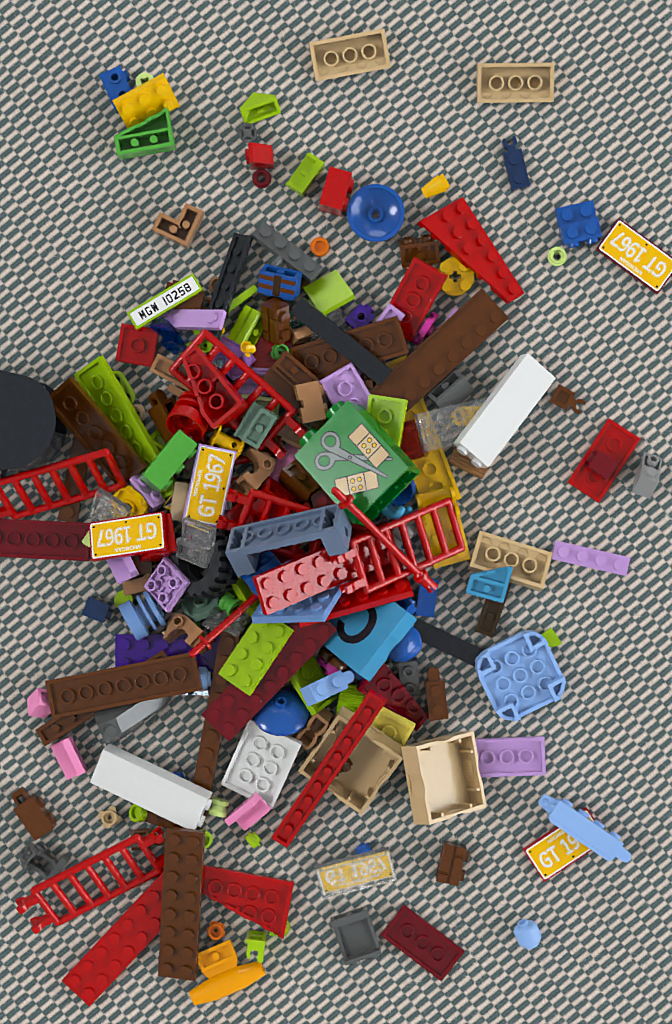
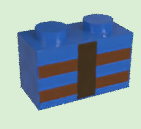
(279, 282)

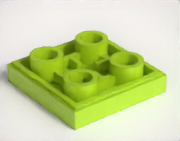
(329, 292)

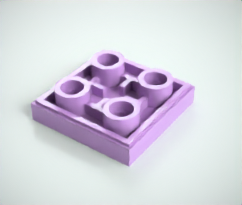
(167, 584)

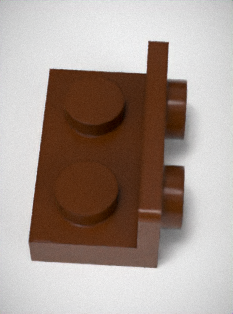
(423, 248)

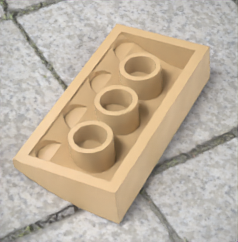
(349, 55)
(514, 82)
(528, 562)

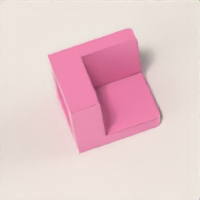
(38, 704)

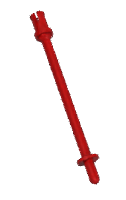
(420, 575)
(205, 642)

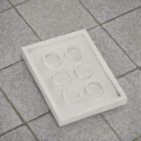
(261, 763)

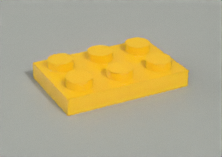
(146, 101)

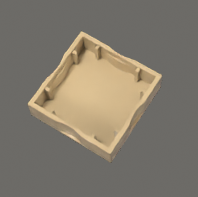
(372, 761)
(443, 777)

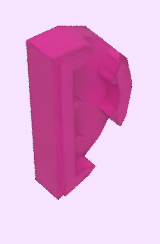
(426, 329)
(330, 669)

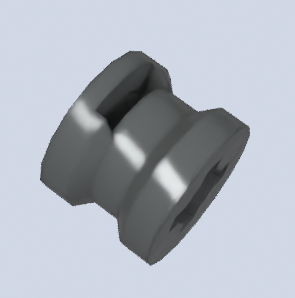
(247, 132)

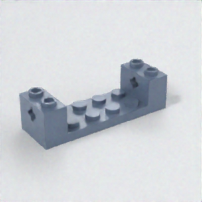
(249, 540)

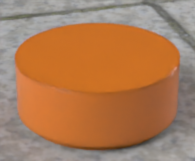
(319, 247)

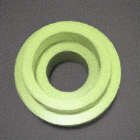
(557, 250)

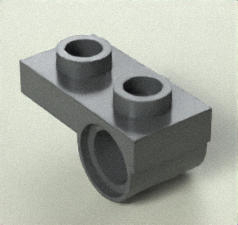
(409, 676)

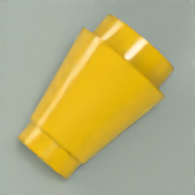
(436, 186)

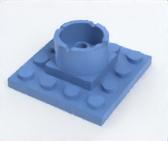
(308, 610)

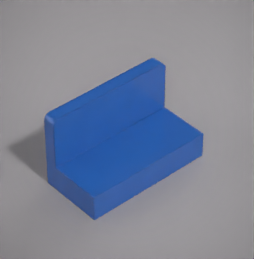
(426, 601)

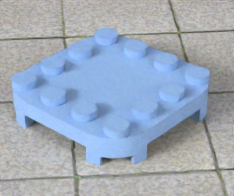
(520, 675)

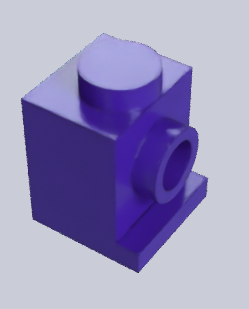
(354, 322)

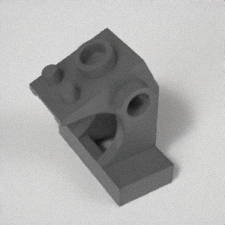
(30, 854)

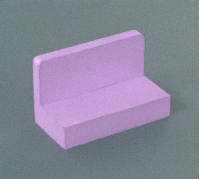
(122, 569)

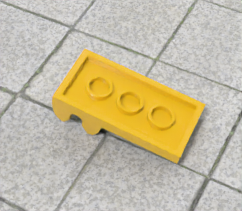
(430, 497)

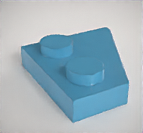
(490, 583)

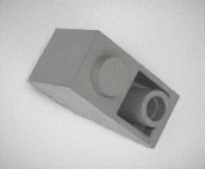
(647, 475)

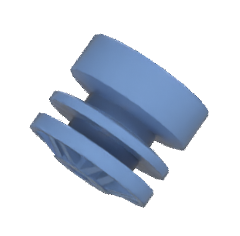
(142, 615)

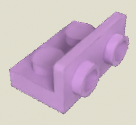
(153, 498)

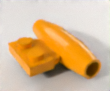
(223, 974)

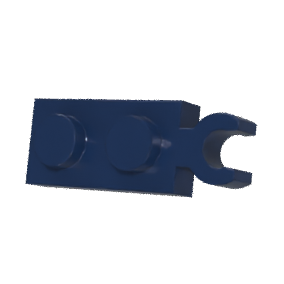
(515, 166)

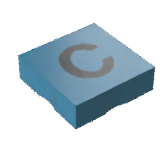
(369, 636)

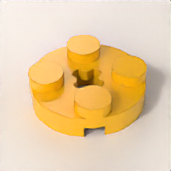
(463, 283)
(134, 498)

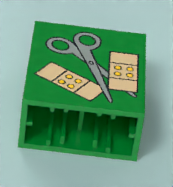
(356, 458)

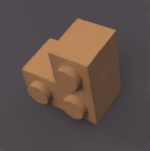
(181, 230)

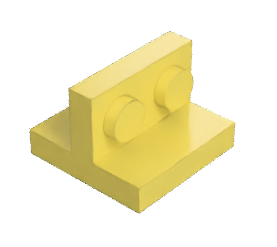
(393, 725)

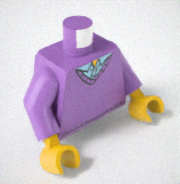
(242, 351)

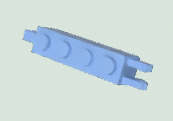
(583, 829)

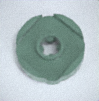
(200, 611)

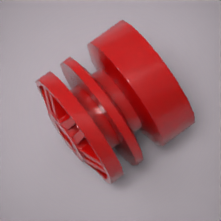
(187, 417)

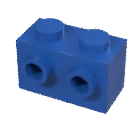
(115, 83)

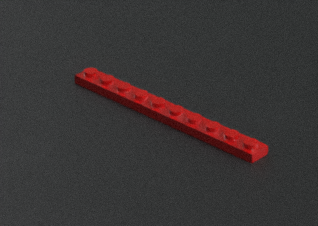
(329, 767)

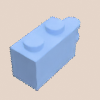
(326, 687)

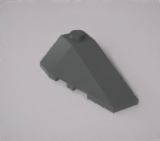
(120, 721)

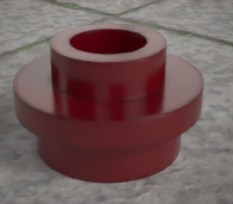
(261, 172)

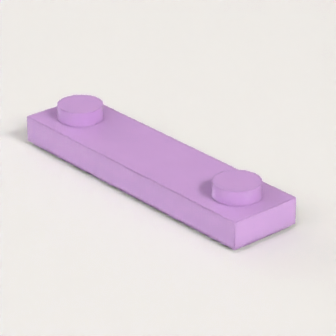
(196, 319)

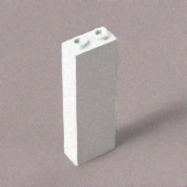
(504, 411)
(151, 787)

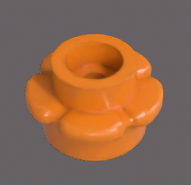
(216, 925)

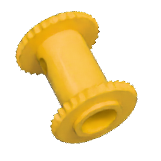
(225, 441)

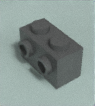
(450, 390)

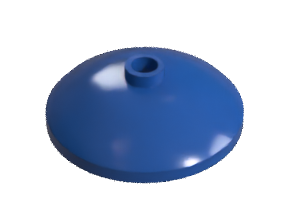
(376, 199)
(283, 718)

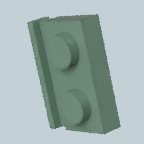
(255, 425)

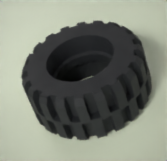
(220, 572)

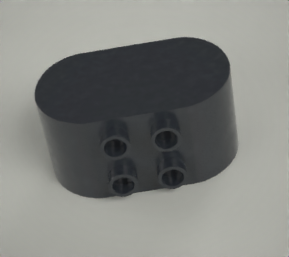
(28, 424)

